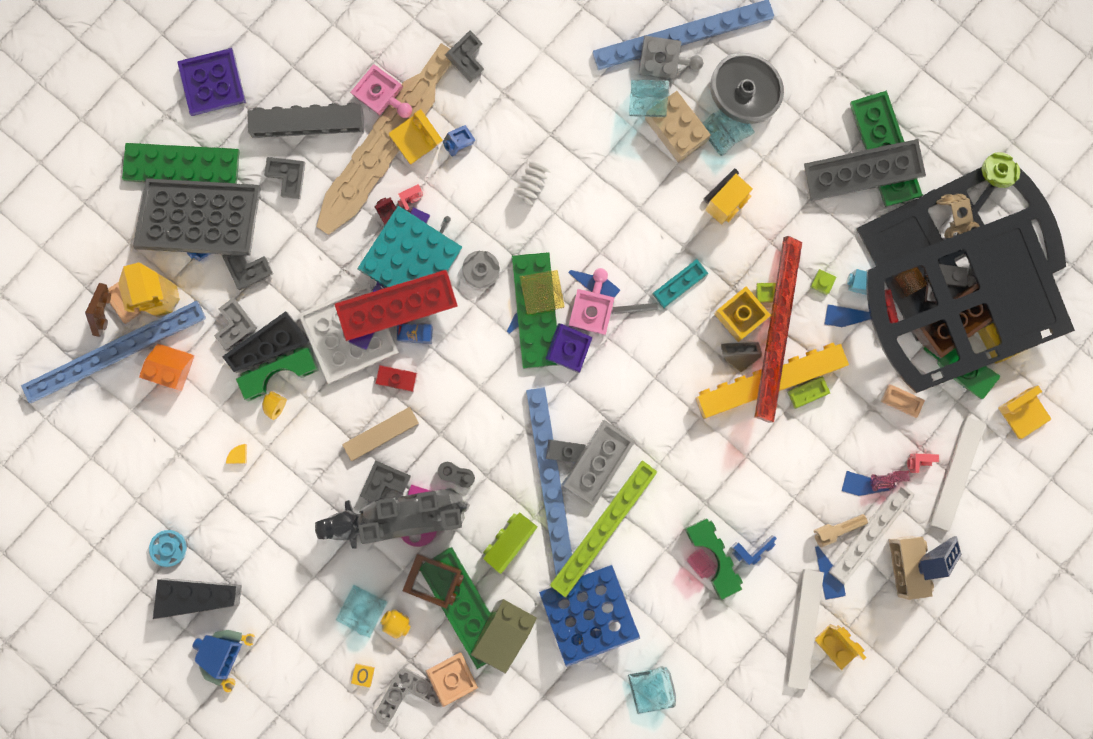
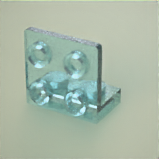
(649, 98)
(726, 132)

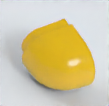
(273, 405)

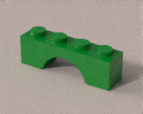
(255, 383)
(725, 580)

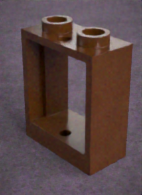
(414, 572)

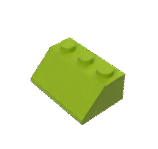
(509, 542)

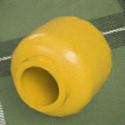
(395, 623)

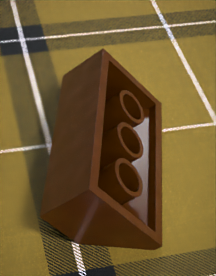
(936, 336)

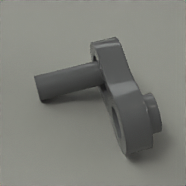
(460, 476)

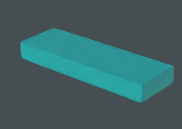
(680, 283)

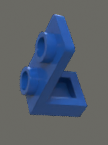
(741, 554)

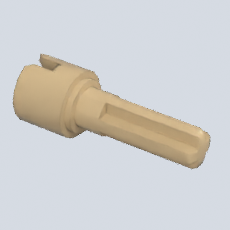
(828, 534)

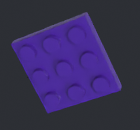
(211, 81)

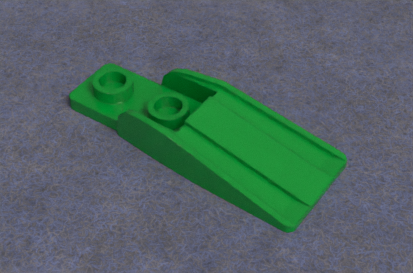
(977, 382)

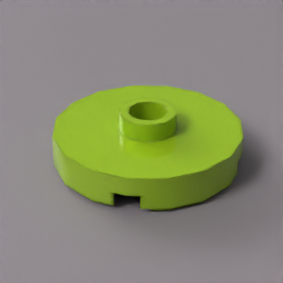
(1000, 170)

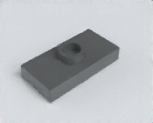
(564, 451)

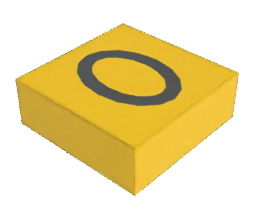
(363, 675)

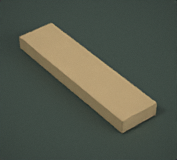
(380, 434)

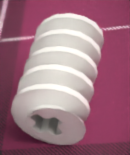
(530, 182)

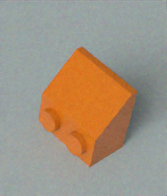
(167, 367)

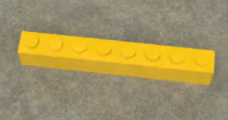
(793, 373)

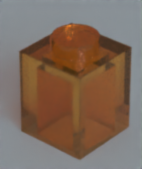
(911, 281)

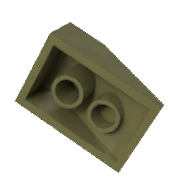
(503, 635)

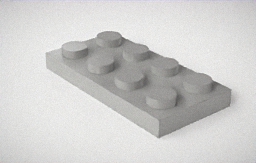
(598, 462)

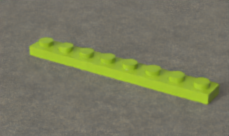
(603, 528)

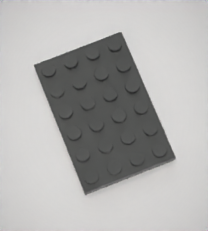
(197, 217)

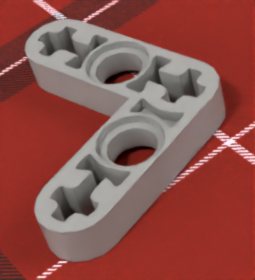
(411, 687)

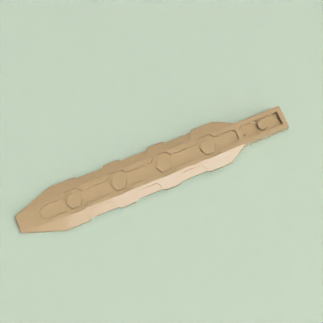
(378, 150)

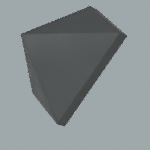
(741, 354)

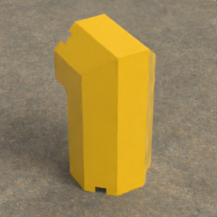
(147, 290)

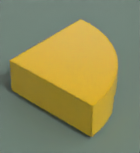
(237, 455)

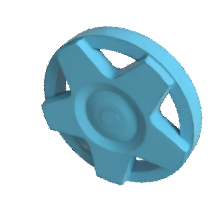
(168, 548)

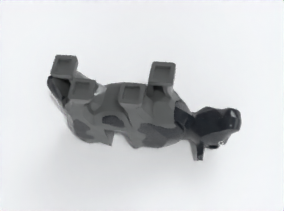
(395, 517)

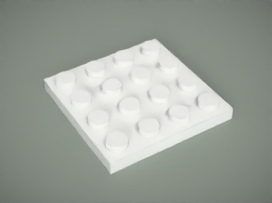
(333, 352)

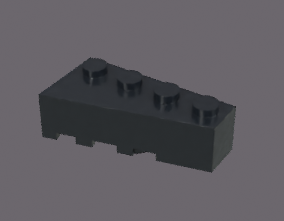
(267, 343)
(189, 596)

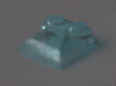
(361, 611)
(652, 690)

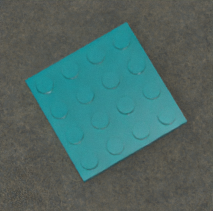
(407, 251)

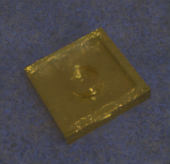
(542, 292)

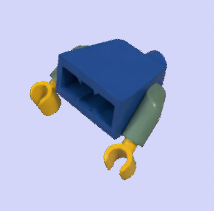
(217, 655)

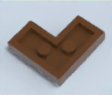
(95, 310)

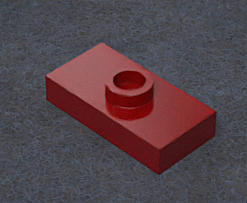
(396, 378)

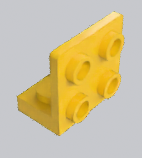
(415, 137)
(1025, 412)
(838, 645)

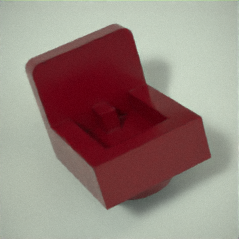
(385, 209)

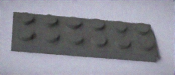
(864, 170)

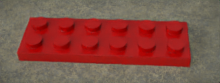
(396, 305)

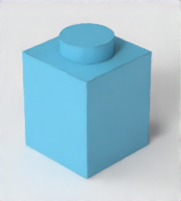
(857, 281)

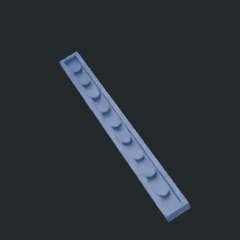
(687, 32)
(113, 352)
(549, 478)

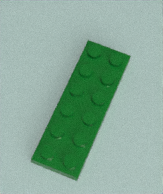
(878, 129)
(180, 163)
(538, 328)
(468, 611)

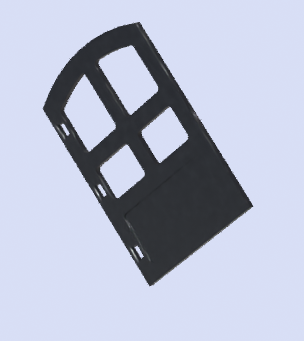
(913, 229)
(1011, 283)

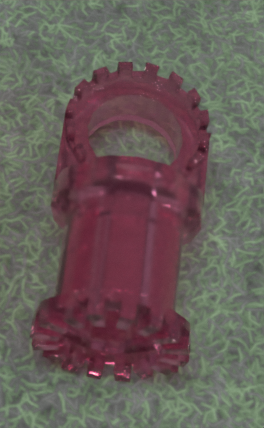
(888, 481)

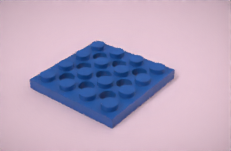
(609, 639)

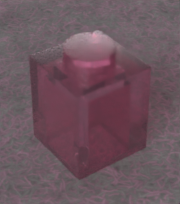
(701, 564)

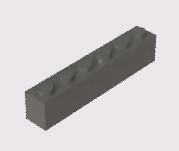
(305, 120)

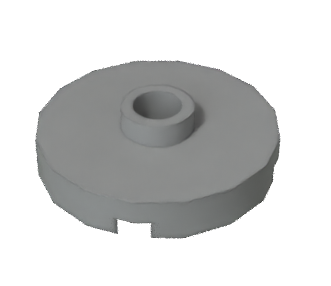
(481, 259)

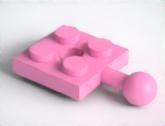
(380, 101)
(600, 302)

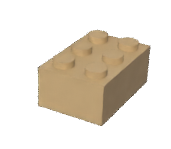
(680, 129)
(905, 556)

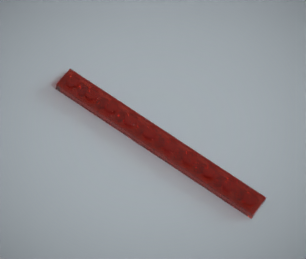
(778, 330)

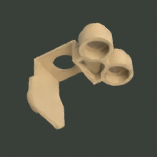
(959, 225)

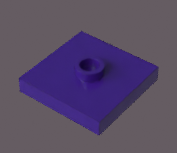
(569, 348)

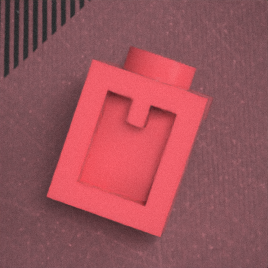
(410, 195)
(917, 460)

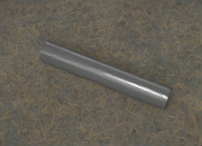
(635, 308)

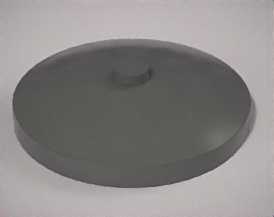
(746, 88)

